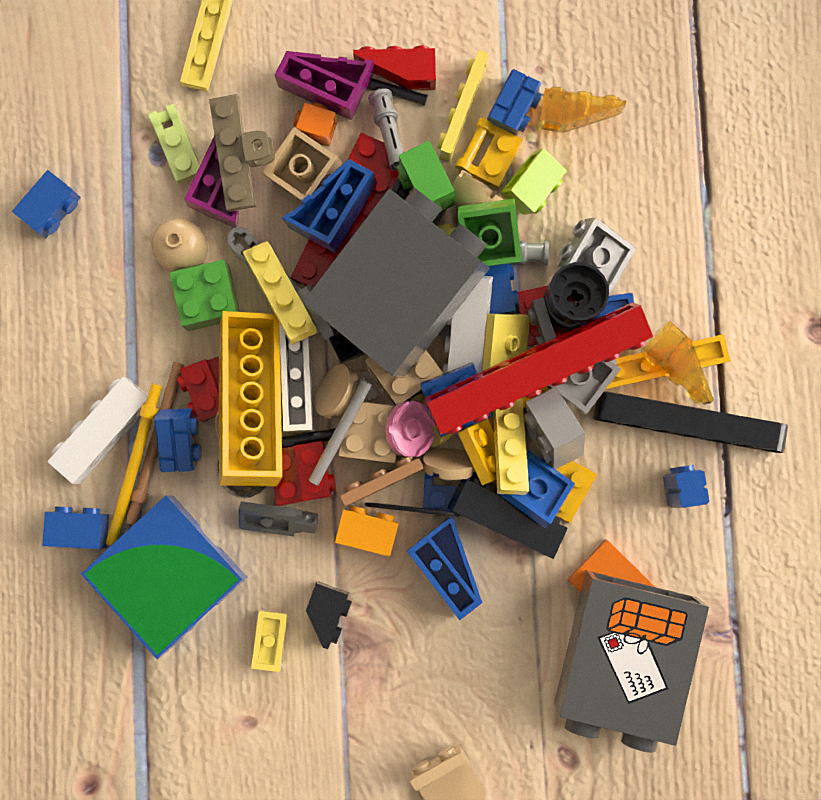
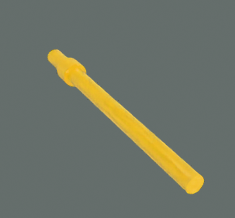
(148, 413)

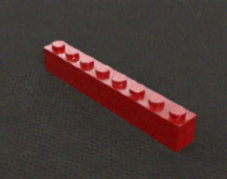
(538, 368)

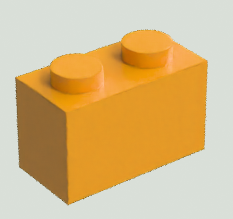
(367, 531)

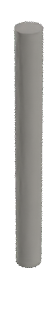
(340, 432)

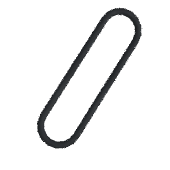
(411, 509)

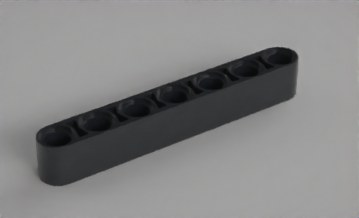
(691, 422)

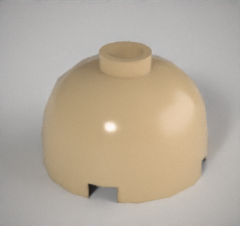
(472, 191)
(179, 244)

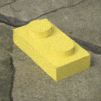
(269, 641)

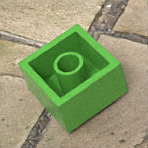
(424, 171)
(497, 227)
(203, 294)

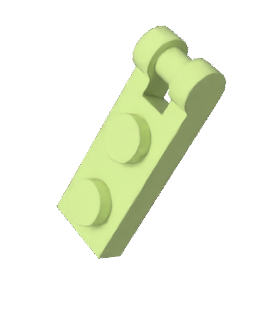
(175, 144)

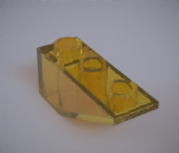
(567, 110)
(679, 359)

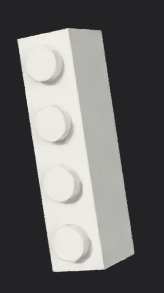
(469, 328)
(296, 385)
(99, 432)

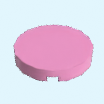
(410, 429)

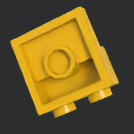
(480, 447)

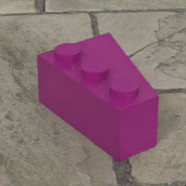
(326, 80)
(207, 191)

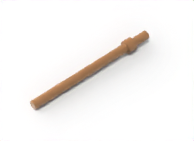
(139, 494)

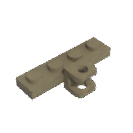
(237, 152)

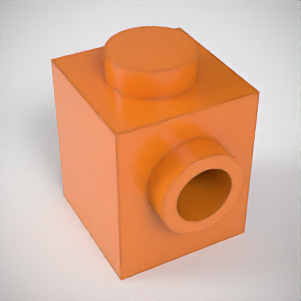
(316, 122)

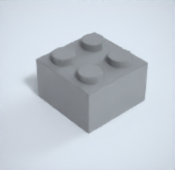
(554, 428)

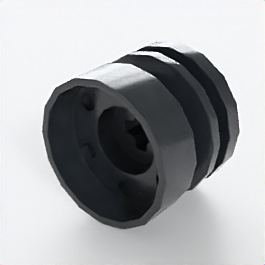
(584, 285)

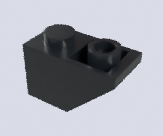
(325, 610)

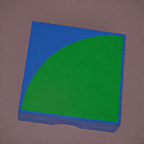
(163, 576)

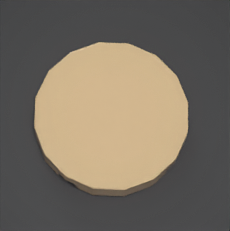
(335, 391)
(449, 464)

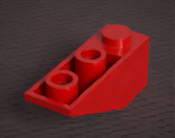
(404, 67)

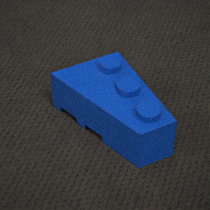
(334, 206)
(447, 568)

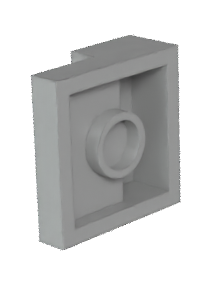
(599, 247)
(586, 388)

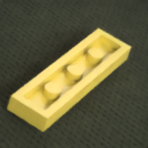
(205, 44)
(466, 95)
(279, 292)
(510, 450)

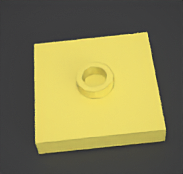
(504, 338)

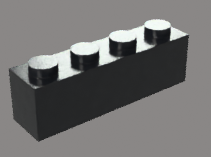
(496, 513)

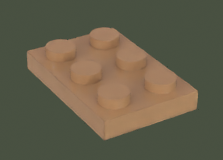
(381, 480)

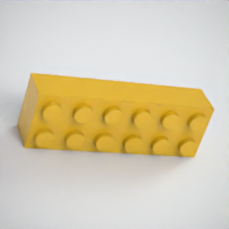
(249, 400)

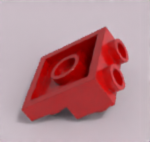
(202, 384)
(297, 468)

